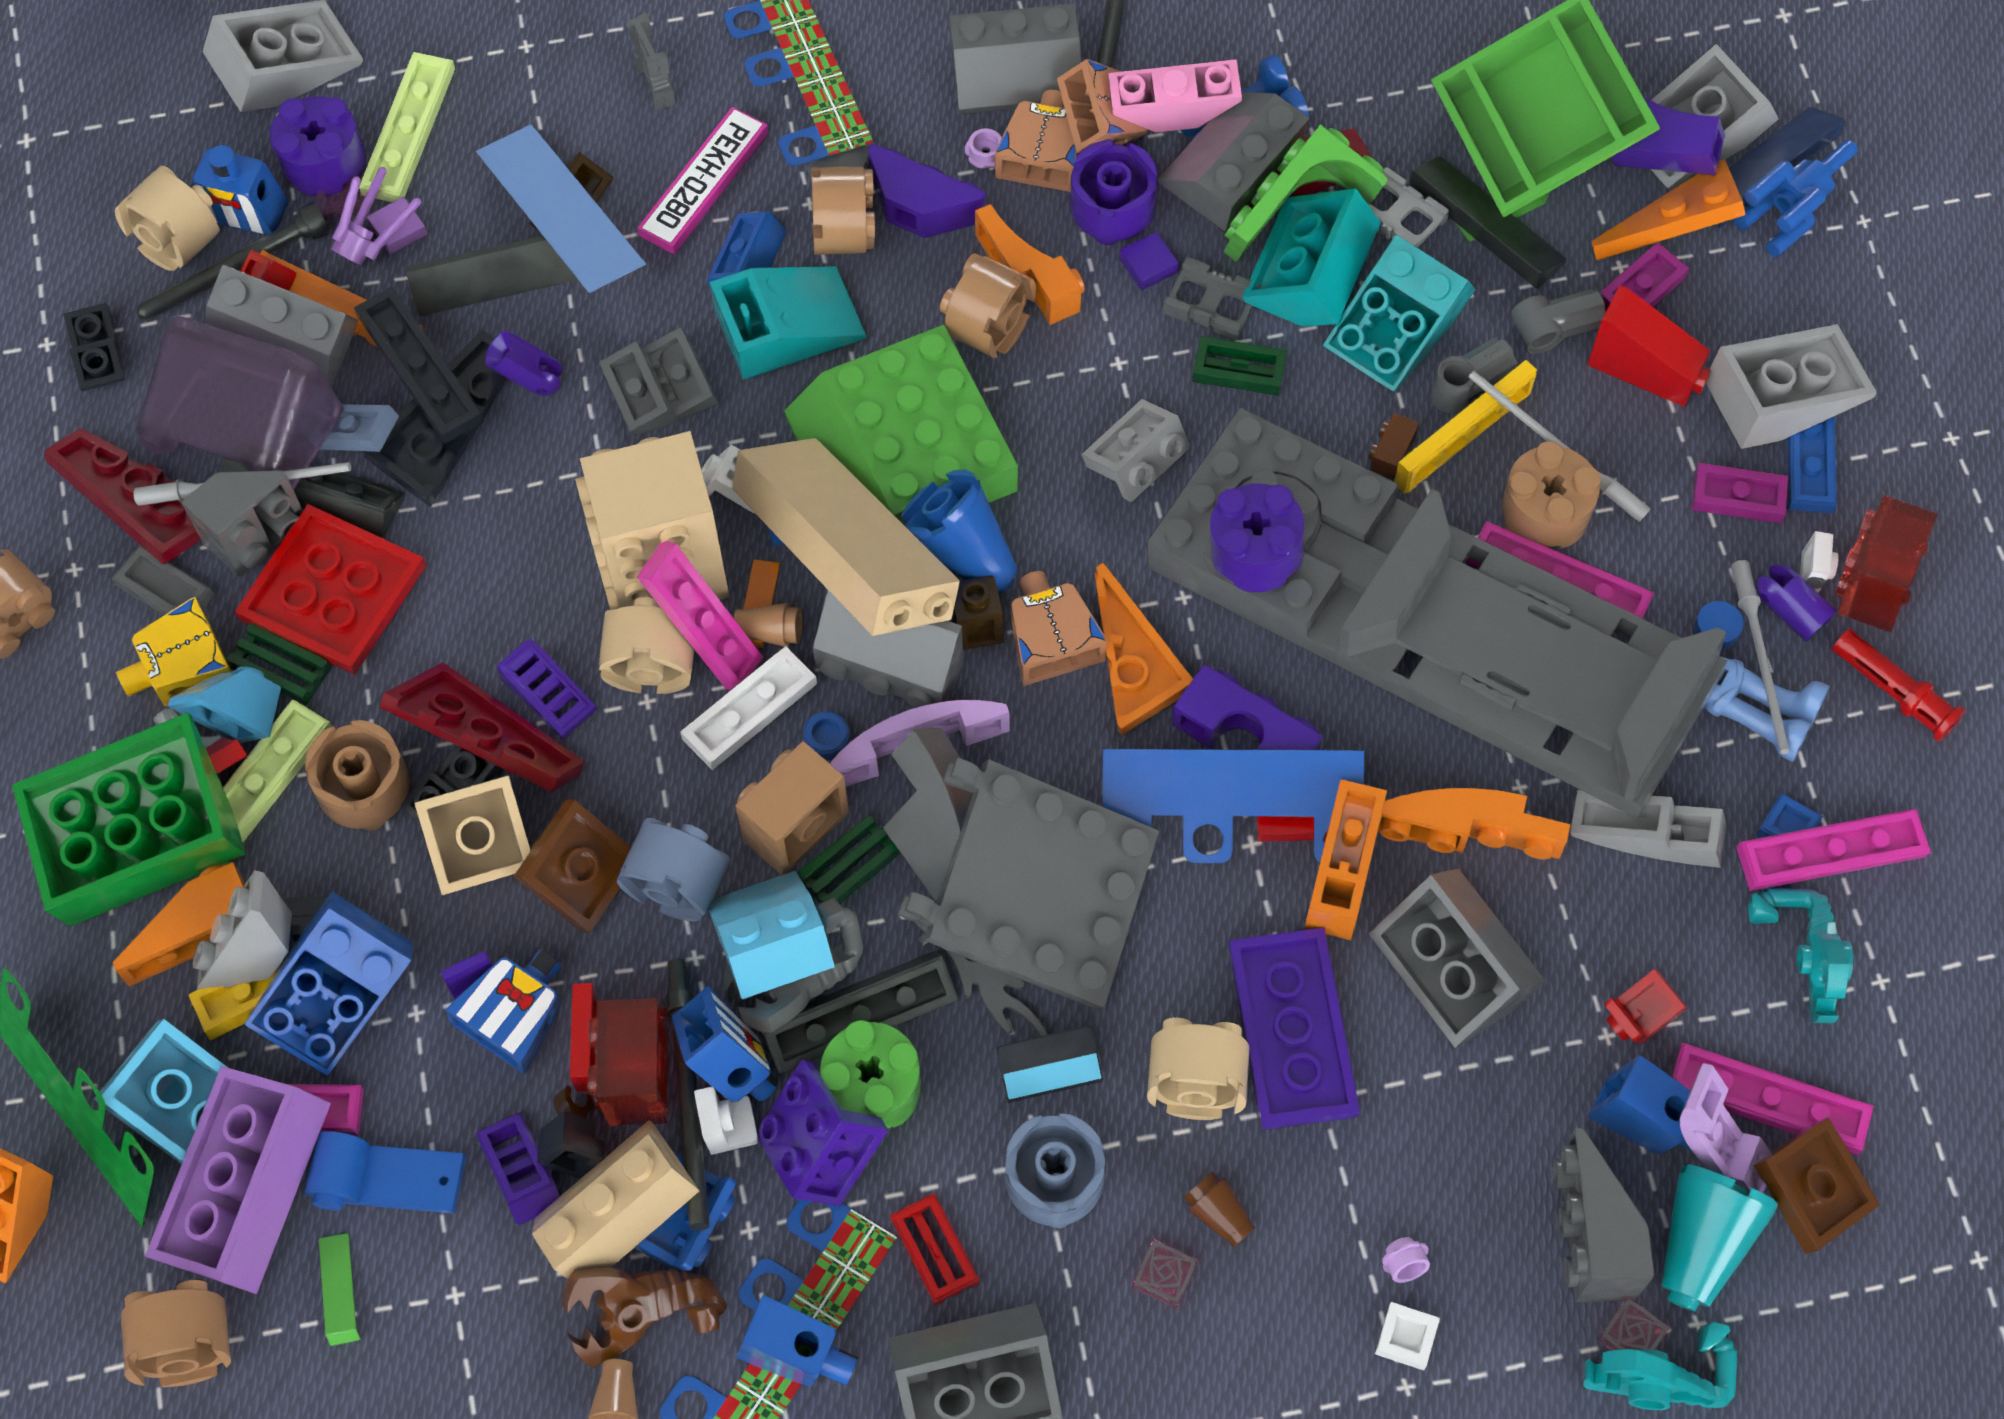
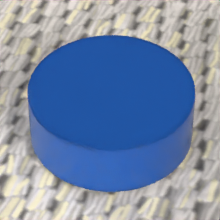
(1722, 616)
(826, 734)

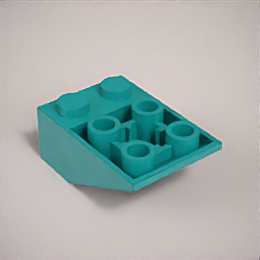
(1399, 314)
(784, 315)

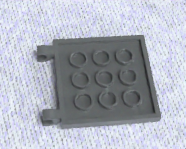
(1037, 883)

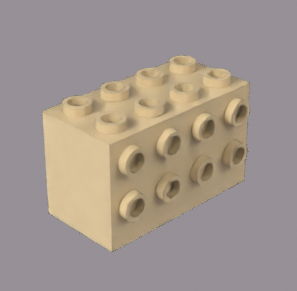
(641, 500)

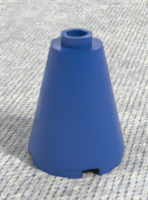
(961, 529)

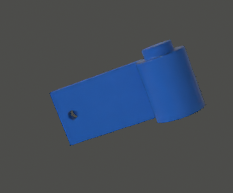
(356, 1173)

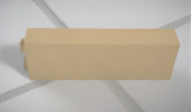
(845, 536)

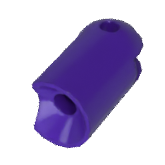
(524, 364)
(1794, 600)

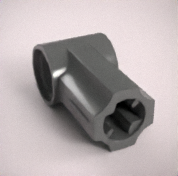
(1547, 323)
(1490, 360)

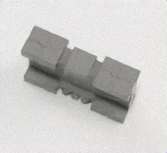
(1408, 201)

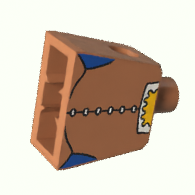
(1089, 107)
(1038, 145)
(1053, 630)

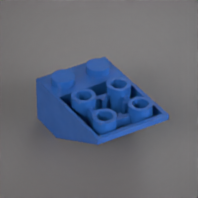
(330, 983)

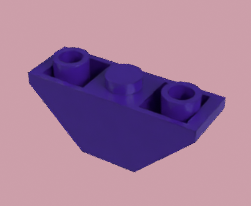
(921, 196)

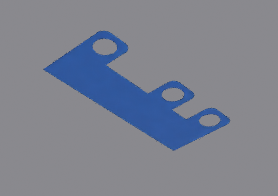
(1226, 784)

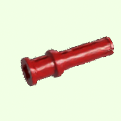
(1914, 697)

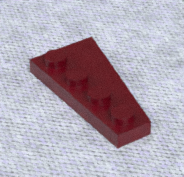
(109, 481)
(477, 722)

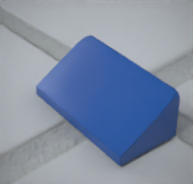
(749, 244)

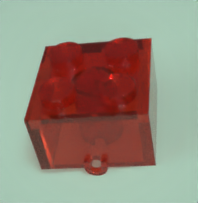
(1884, 562)
(630, 1060)

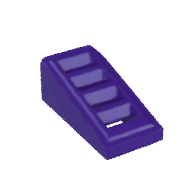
(529, 664)
(532, 1194)

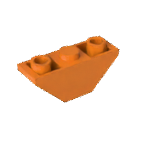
(23, 1208)

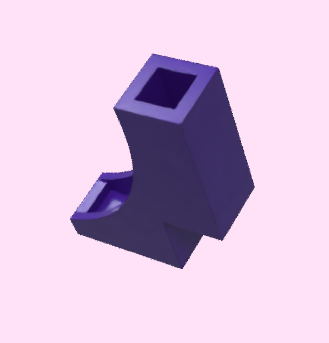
(1681, 145)

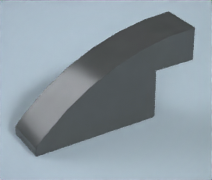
(933, 817)

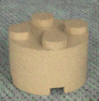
(168, 219)
(644, 649)
(1198, 1069)

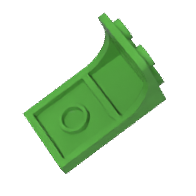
(1321, 158)

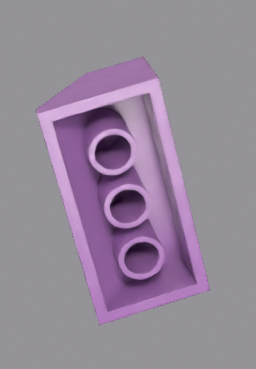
(238, 1179)

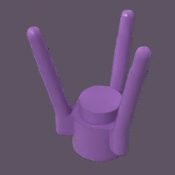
(352, 238)

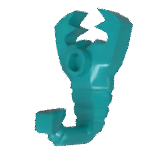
(1823, 958)
(1656, 1382)

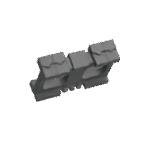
(652, 65)
(1216, 288)

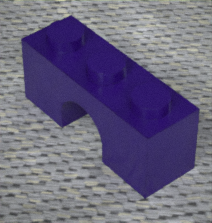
(1219, 704)

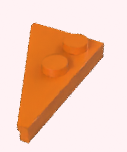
(1687, 208)
(1140, 664)

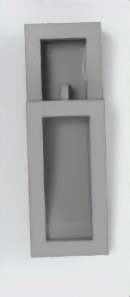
(1660, 832)

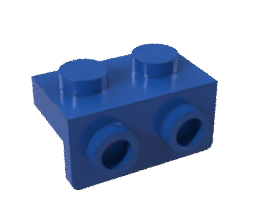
(675, 1242)

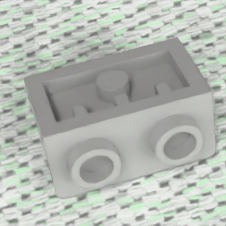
(1138, 448)

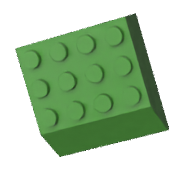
(1544, 104)
(906, 421)

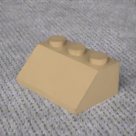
(614, 1204)

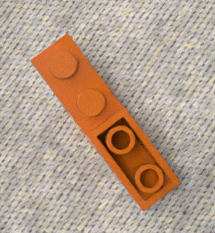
(1452, 815)

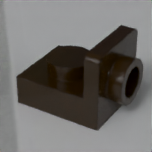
(979, 612)

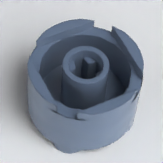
(673, 869)
(1058, 1197)

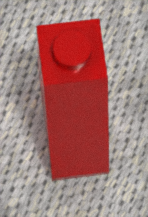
(1648, 350)

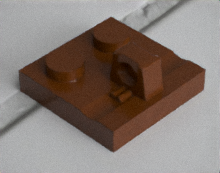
(575, 865)
(1817, 1185)

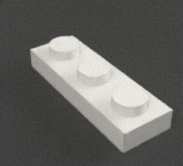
(748, 708)

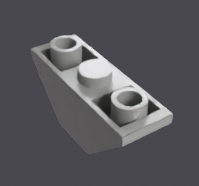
(246, 940)

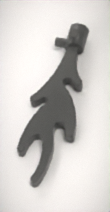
(991, 988)

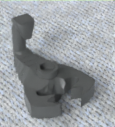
(790, 999)

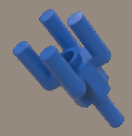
(1795, 194)

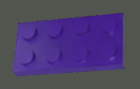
(1293, 1029)

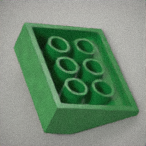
(126, 821)

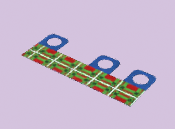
(812, 64)
(849, 1258)

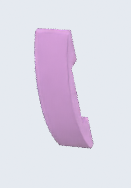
(974, 719)
(1715, 1135)

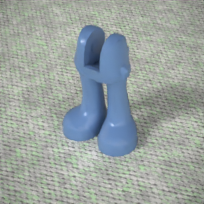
(1797, 706)

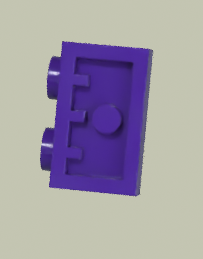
(816, 1142)

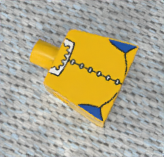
(174, 654)

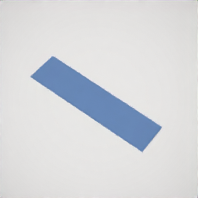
(561, 208)

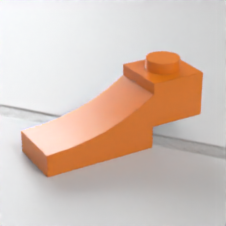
(1056, 285)

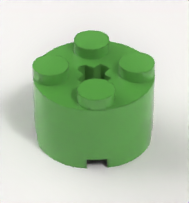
(867, 1050)

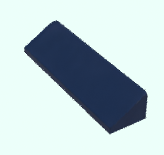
(1793, 143)

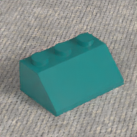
(1313, 257)

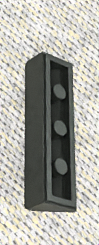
(1481, 218)
(486, 275)
(344, 496)
(882, 998)

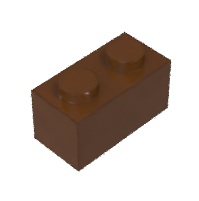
(1394, 445)

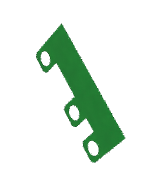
(72, 1106)

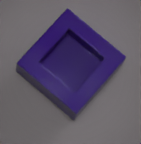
(1148, 261)

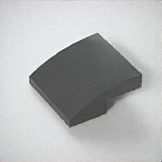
(658, 382)

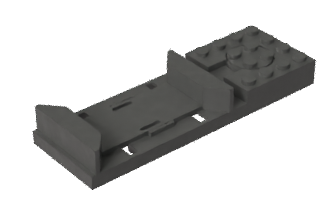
(1499, 645)

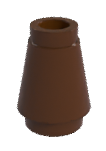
(1219, 1209)

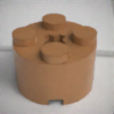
(840, 210)
(988, 305)
(1550, 495)
(23, 602)
(357, 775)
(175, 1335)

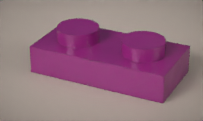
(1649, 276)
(1739, 493)

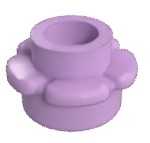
(980, 141)
(1406, 1259)

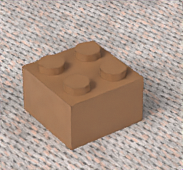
(792, 807)

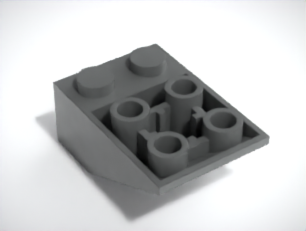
(1602, 1225)

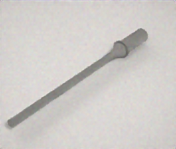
(1608, 485)
(180, 490)
(1749, 603)

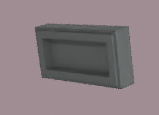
(158, 584)

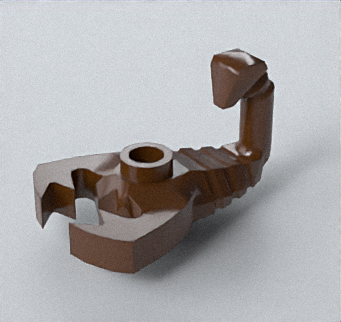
(635, 1303)

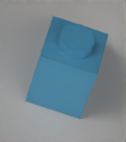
(232, 704)

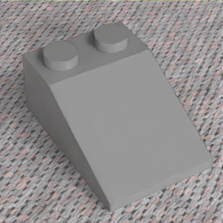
(278, 52)
(1722, 90)
(1786, 383)

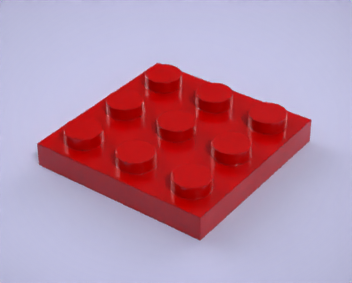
(331, 588)

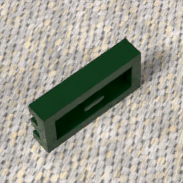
(1238, 372)
(258, 634)
(839, 848)

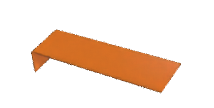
(761, 587)

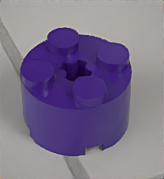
(317, 144)
(1113, 191)
(1257, 536)

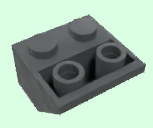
(243, 515)

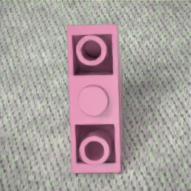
(1175, 95)

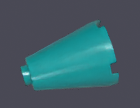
(1710, 1234)

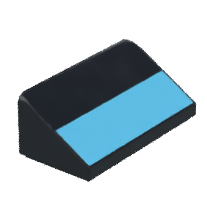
(1049, 1064)

